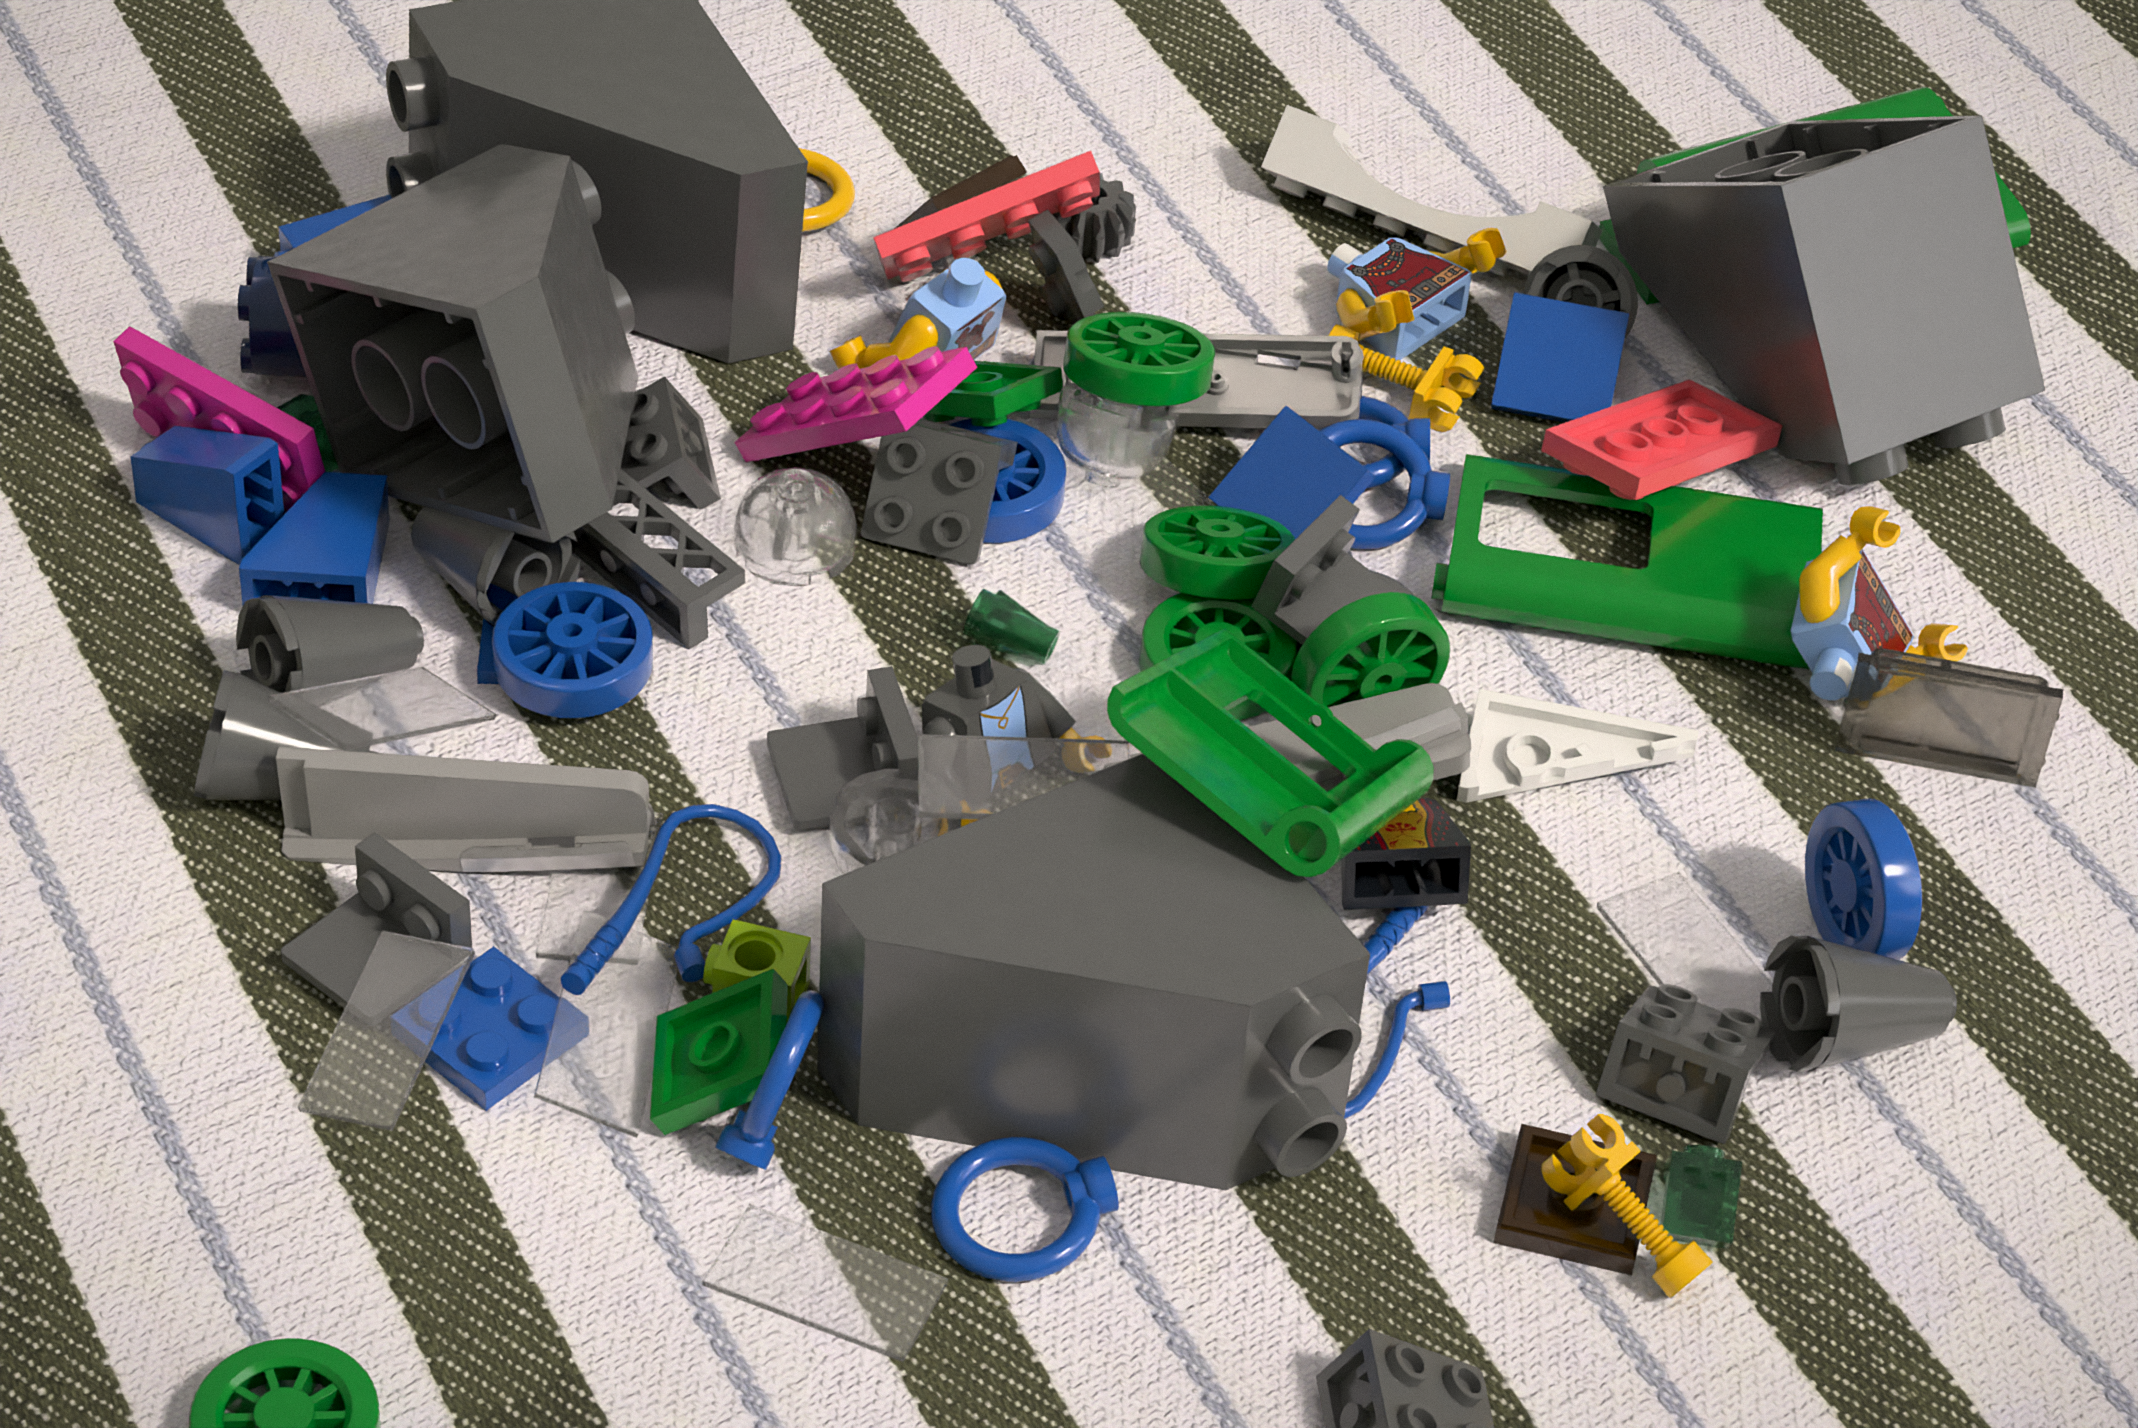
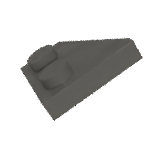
(1061, 264)

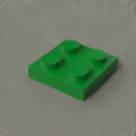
(996, 391)
(715, 1050)

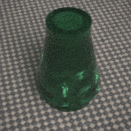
(1009, 627)

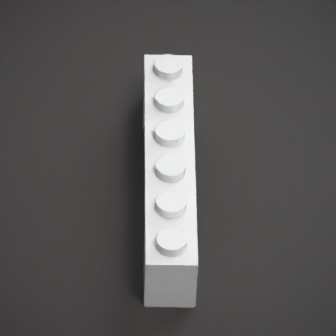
(1314, 157)

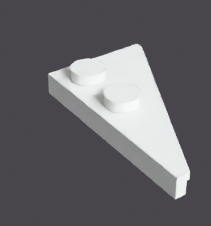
(1542, 743)

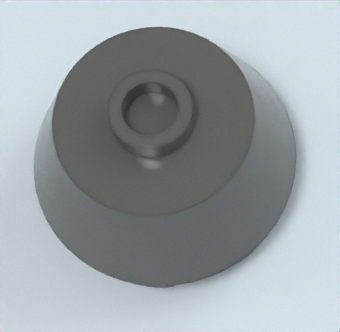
(1585, 278)

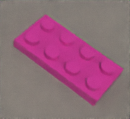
(179, 392)
(855, 403)

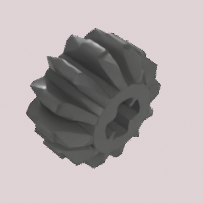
(1106, 224)

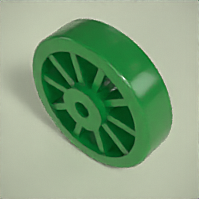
(1139, 359)
(1212, 550)
(1189, 619)
(1372, 650)
(286, 1407)

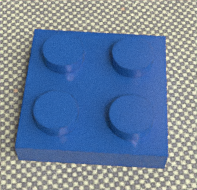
(494, 1030)

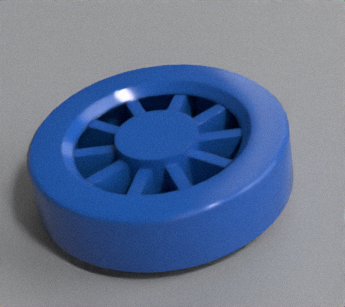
(1029, 491)
(561, 637)
(1863, 878)

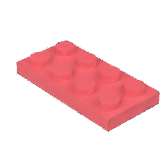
(1006, 209)
(1660, 439)

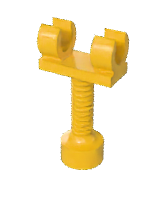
(1428, 383)
(1675, 1261)

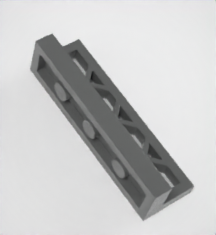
(655, 575)

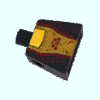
(1409, 862)

